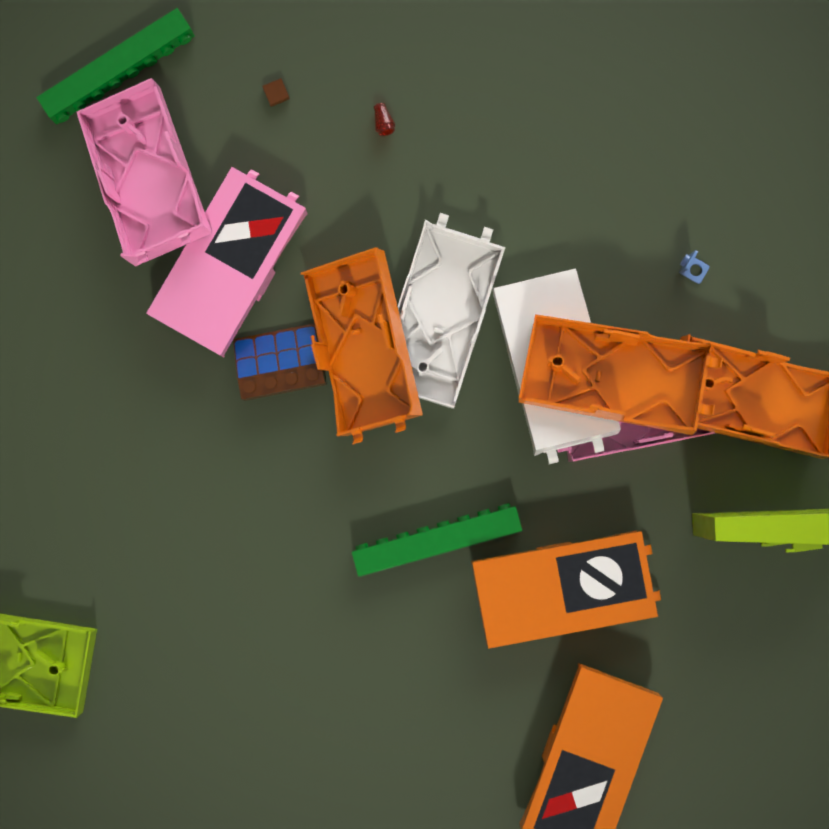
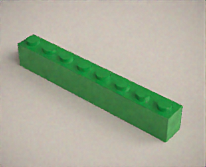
(116, 66)
(437, 540)

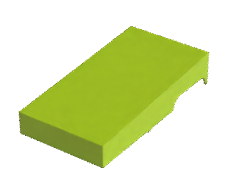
(801, 528)
(44, 665)

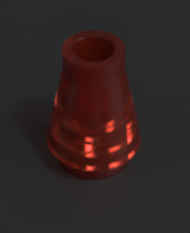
(383, 121)

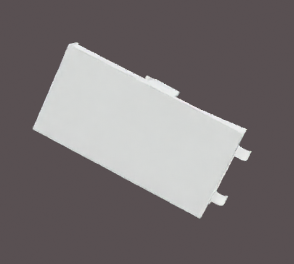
(558, 297)
(446, 306)

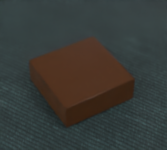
(276, 92)

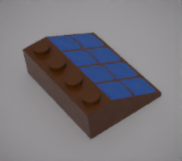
(277, 362)

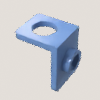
(690, 260)

